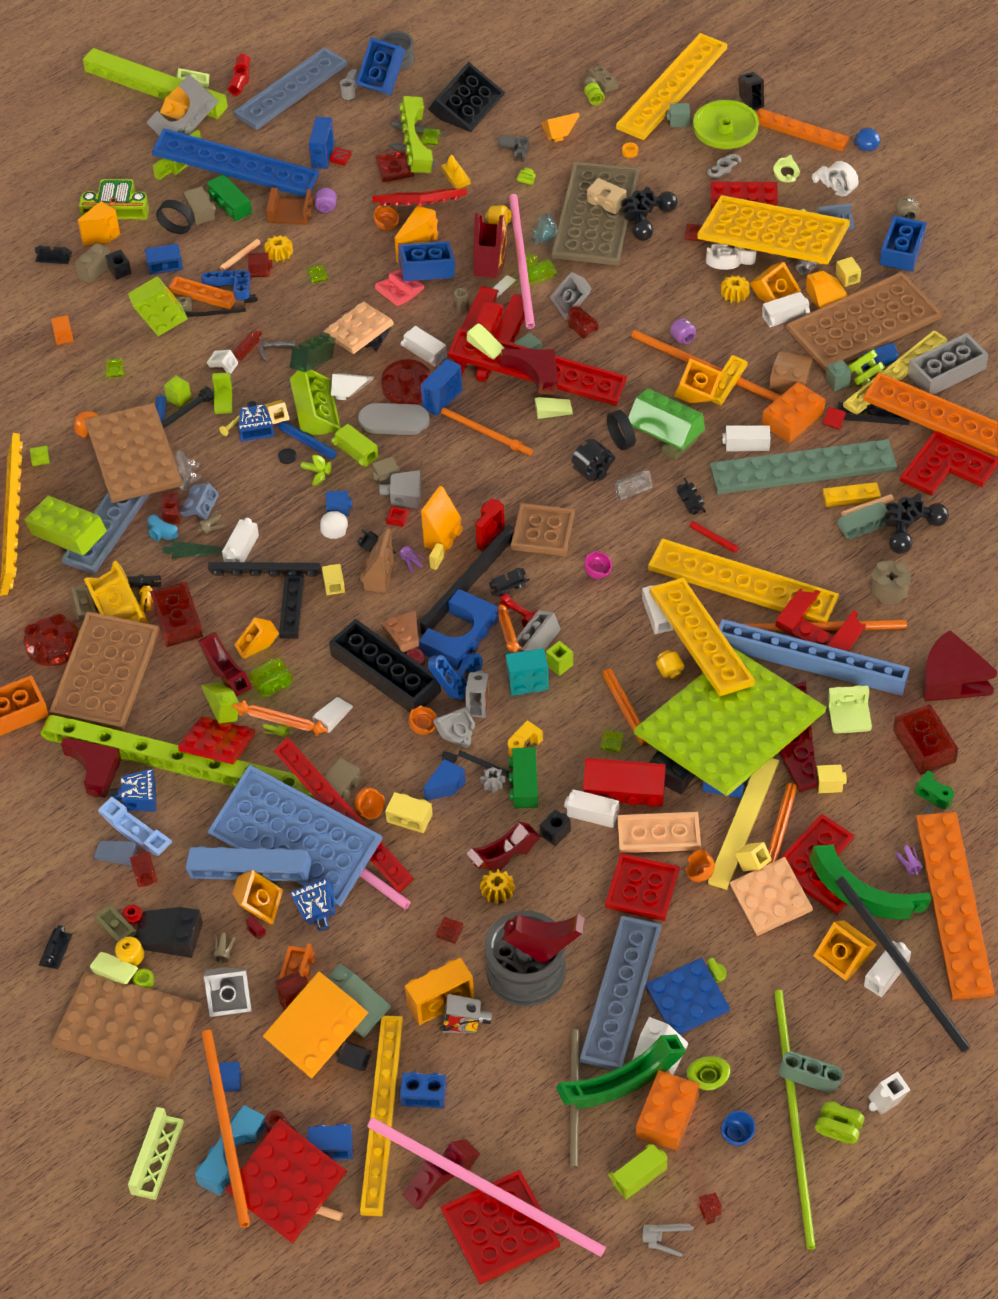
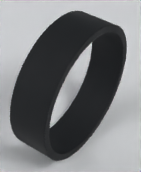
(182, 208)
(629, 436)

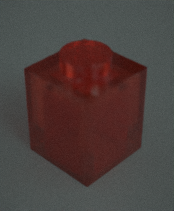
(259, 264)
(143, 869)

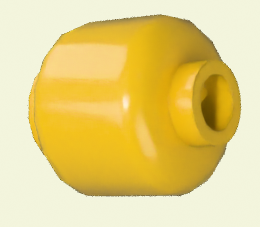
(494, 212)
(670, 664)
(129, 950)

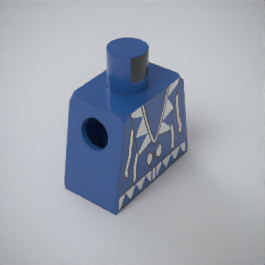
(255, 422)
(137, 791)
(316, 903)

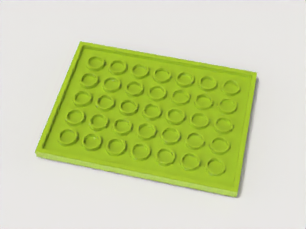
(732, 733)

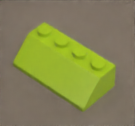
(314, 403)

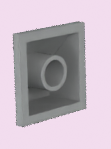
(570, 293)
(227, 991)

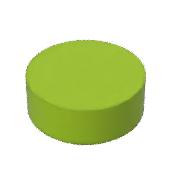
(143, 978)

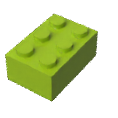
(157, 306)

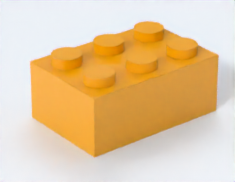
(429, 993)

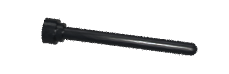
(205, 395)

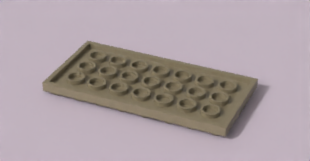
(589, 230)

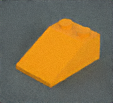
(419, 228)
(440, 521)

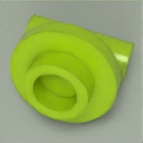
(526, 176)
(717, 970)

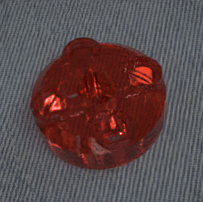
(403, 381)
(50, 640)

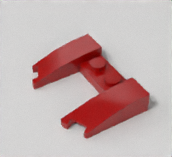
(792, 623)

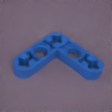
(239, 278)
(456, 684)

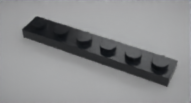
(257, 568)

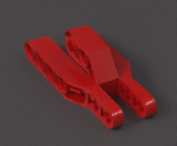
(488, 314)

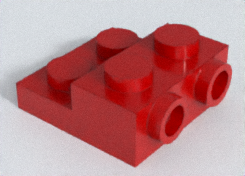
(490, 523)

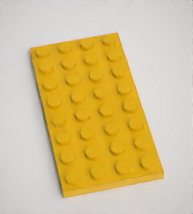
(774, 229)

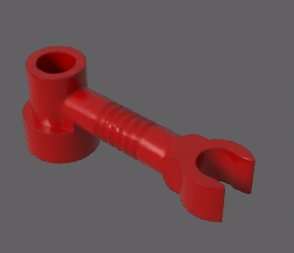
(510, 604)

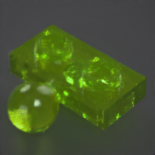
(539, 271)

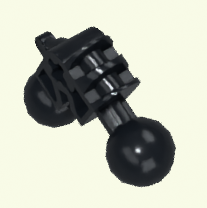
(641, 204)
(904, 513)

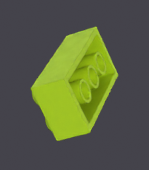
(65, 525)

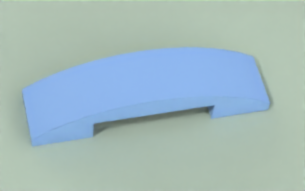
(132, 828)

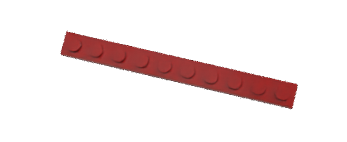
(327, 795)

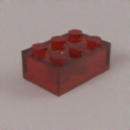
(176, 614)
(925, 739)

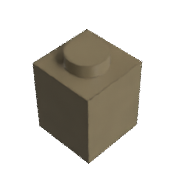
(383, 470)

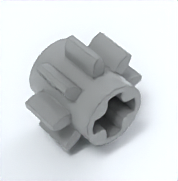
(493, 779)

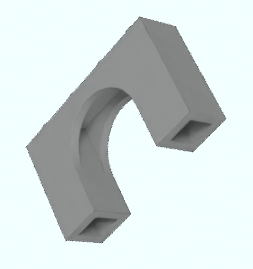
(200, 105)

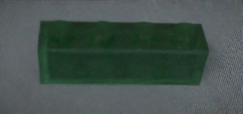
(312, 352)

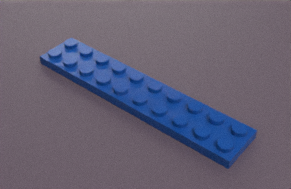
(235, 162)

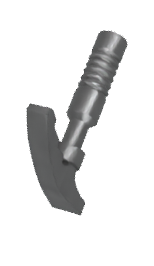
(276, 344)

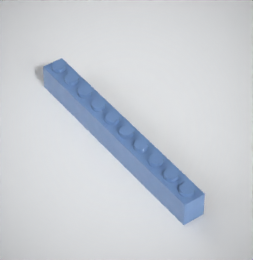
(816, 658)

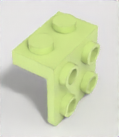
(849, 709)

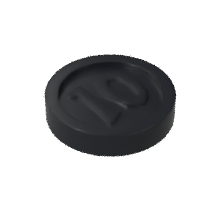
(287, 456)

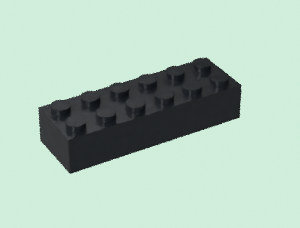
(384, 666)

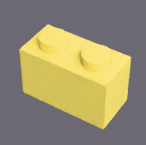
(409, 812)

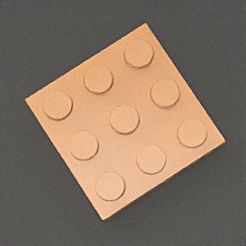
(359, 327)
(771, 896)

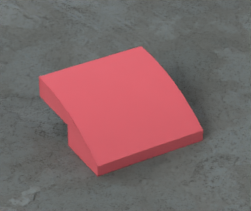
(398, 290)

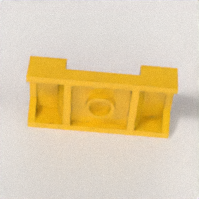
(114, 595)

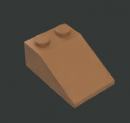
(789, 370)
(379, 565)

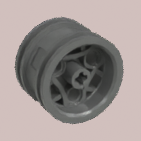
(520, 977)

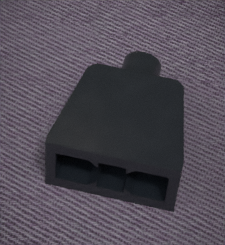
(751, 85)

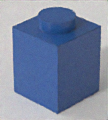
(339, 502)
(230, 1076)

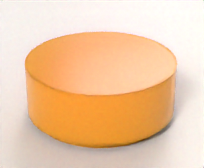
(629, 150)

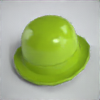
(709, 1072)

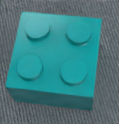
(527, 672)

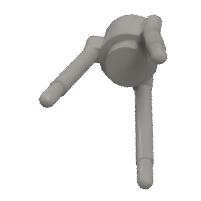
(653, 1233)

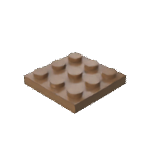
(543, 529)

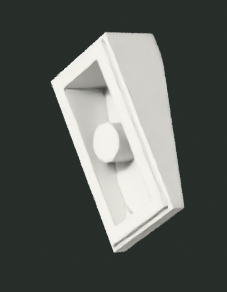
(332, 713)

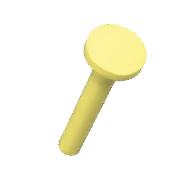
(224, 430)

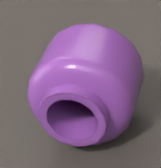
(325, 200)
(683, 331)

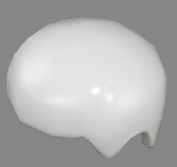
(333, 525)

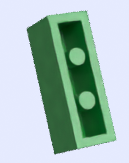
(229, 197)
(523, 778)

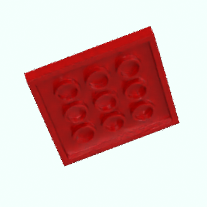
(288, 1180)
(495, 1234)

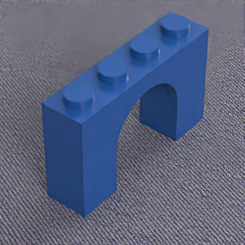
(454, 649)

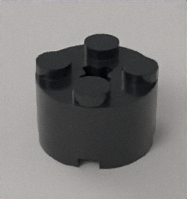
(592, 460)

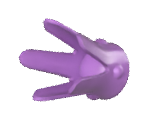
(408, 554)
(913, 865)

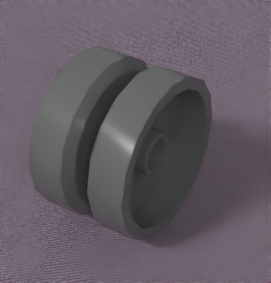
(405, 41)

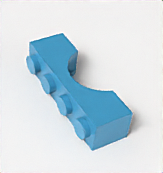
(246, 1128)

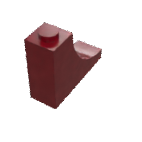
(536, 363)
(99, 761)
(540, 938)

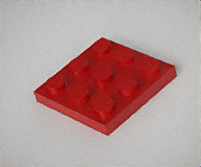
(216, 741)
(642, 887)

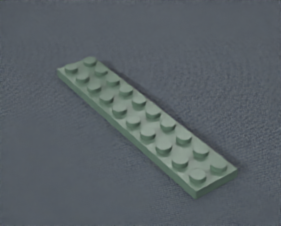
(803, 466)

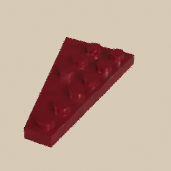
(799, 756)

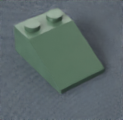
(363, 995)

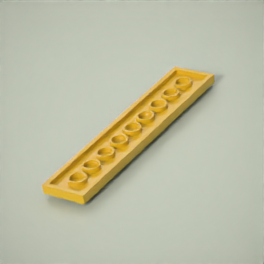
(671, 86)
(11, 515)
(737, 579)

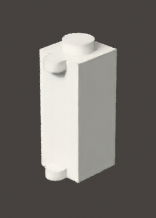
(785, 309)
(424, 346)
(747, 438)
(241, 541)
(657, 619)
(592, 808)
(885, 971)
(888, 1094)

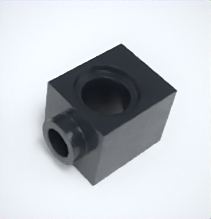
(118, 264)
(555, 834)
(353, 1056)

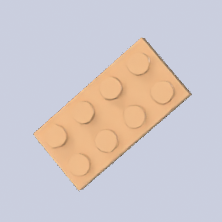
(659, 832)

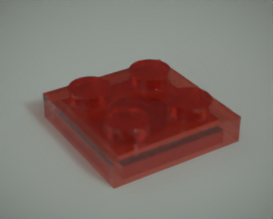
(393, 166)

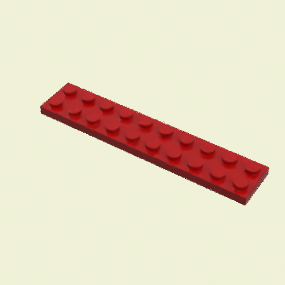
(571, 375)

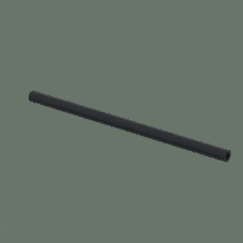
(902, 964)

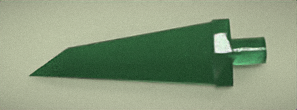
(182, 549)

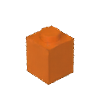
(62, 330)

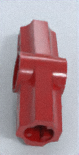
(240, 76)

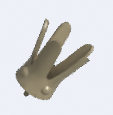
(460, 296)
(206, 525)
(221, 954)

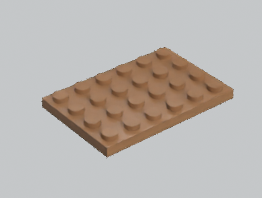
(133, 452)
(105, 670)
(127, 1025)

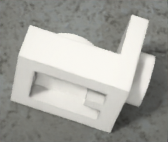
(223, 359)

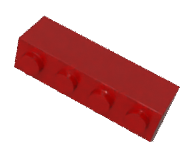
(625, 781)

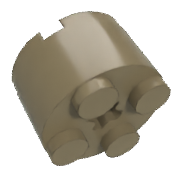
(890, 582)

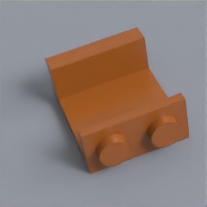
(289, 209)

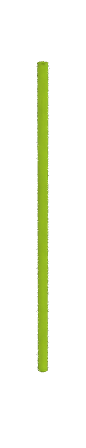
(795, 1126)

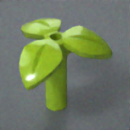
(319, 467)

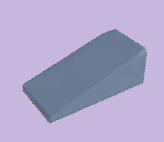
(116, 851)

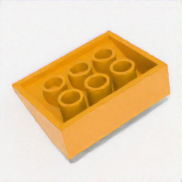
(315, 1024)

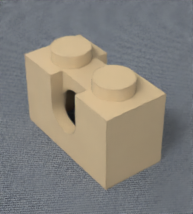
(610, 201)

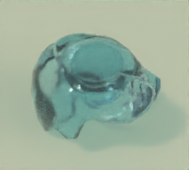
(546, 229)

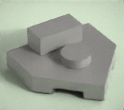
(456, 727)

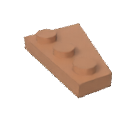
(403, 630)

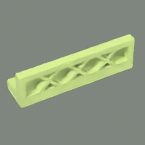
(148, 1150)

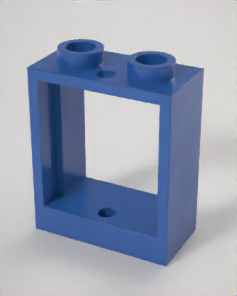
(321, 142)
(441, 387)

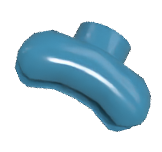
(159, 529)

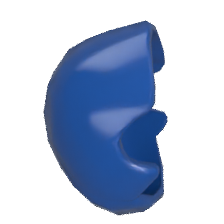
(867, 139)
(738, 1128)

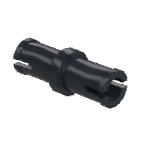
(141, 580)

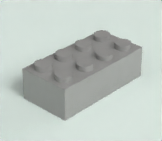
(948, 364)

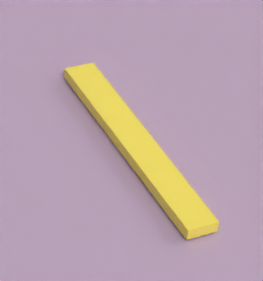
(896, 370)
(742, 824)

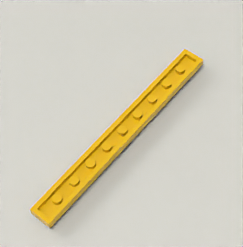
(382, 1109)

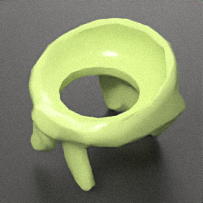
(786, 162)

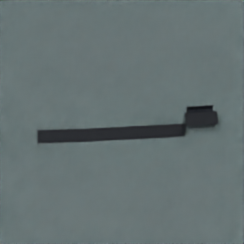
(252, 298)
(453, 758)

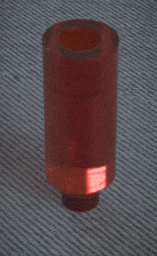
(247, 345)

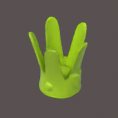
(282, 730)

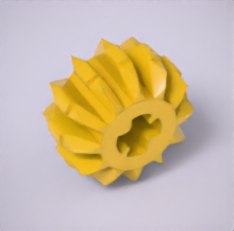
(279, 248)
(735, 288)
(497, 886)

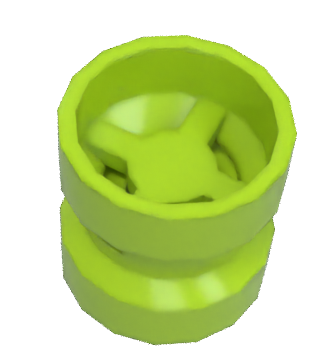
(594, 93)

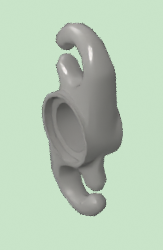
(724, 170)

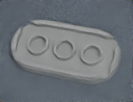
(393, 418)

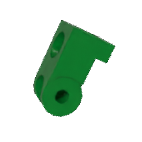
(934, 792)

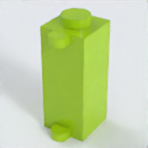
(356, 445)
(639, 1171)

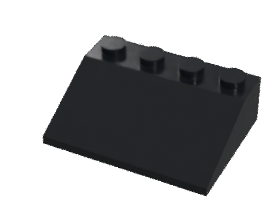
(466, 99)

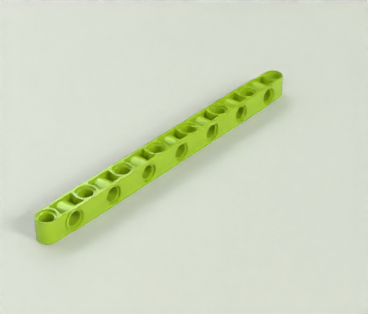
(159, 753)

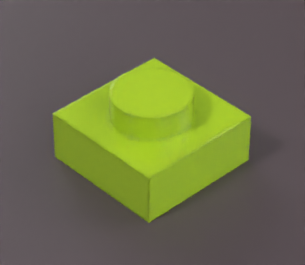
(39, 455)

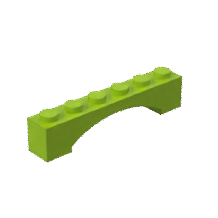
(419, 156)

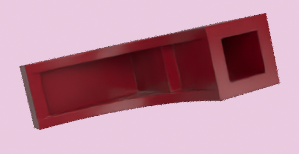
(223, 665)
(498, 853)
(431, 1177)

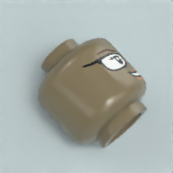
(908, 207)

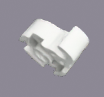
(838, 176)
(723, 257)

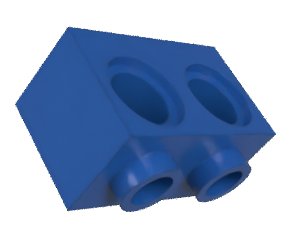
(423, 1095)

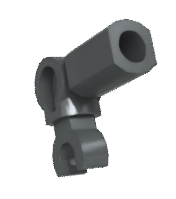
(521, 145)

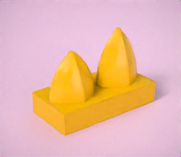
(455, 173)

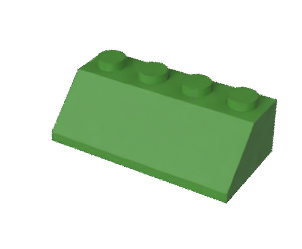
(666, 419)

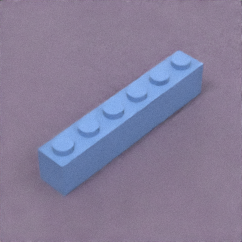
(232, 862)

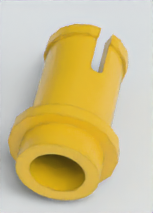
(145, 597)

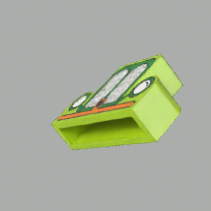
(119, 195)

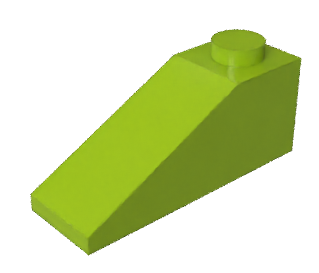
(221, 701)

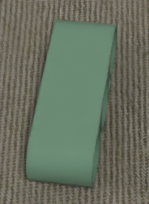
(863, 521)
(821, 1072)

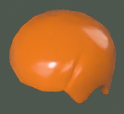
(385, 218)
(79, 424)
(422, 720)
(369, 803)
(700, 866)

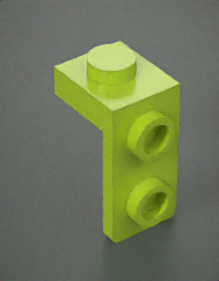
(222, 393)

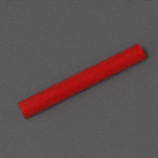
(713, 536)

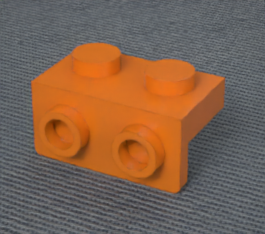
(298, 959)

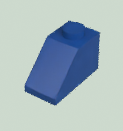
(444, 781)

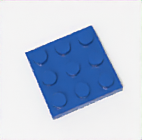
(688, 996)

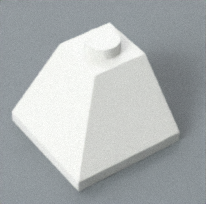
(348, 384)
(651, 1032)

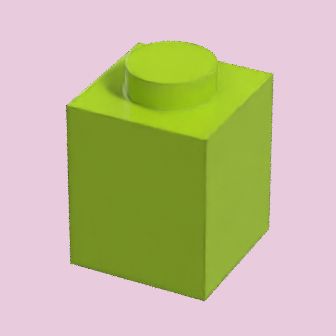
(177, 391)
(559, 658)

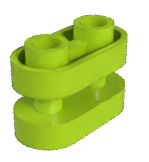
(864, 377)
(839, 1122)

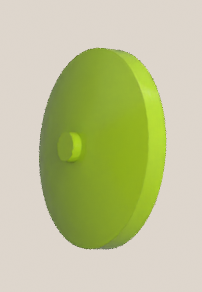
(725, 124)

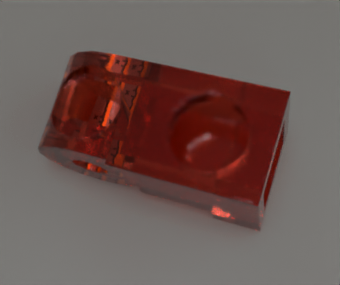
(171, 507)

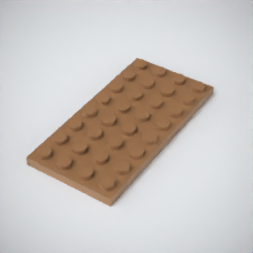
(864, 321)

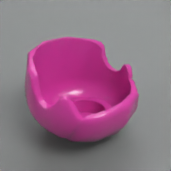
(597, 565)

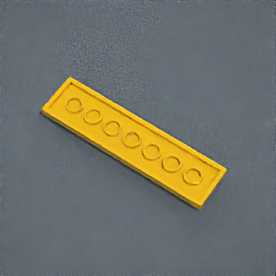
(701, 637)

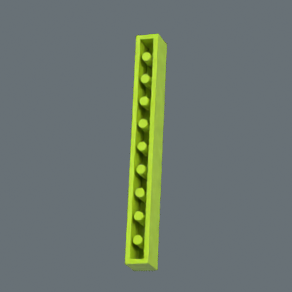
(140, 77)

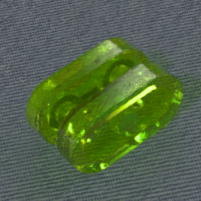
(271, 677)

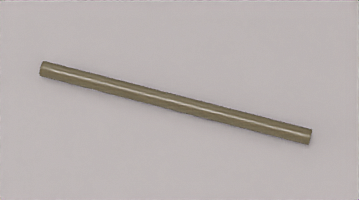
(574, 1112)

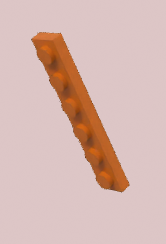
(802, 130)

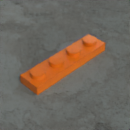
(202, 292)

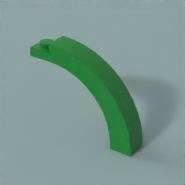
(879, 903)
(626, 1079)

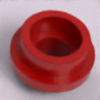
(134, 918)

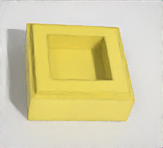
(436, 556)

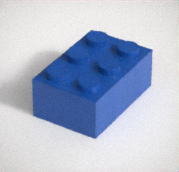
(380, 66)
(903, 243)
(426, 261)

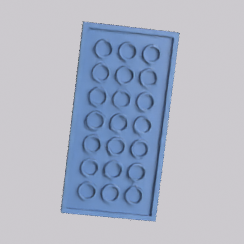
(275, 816)

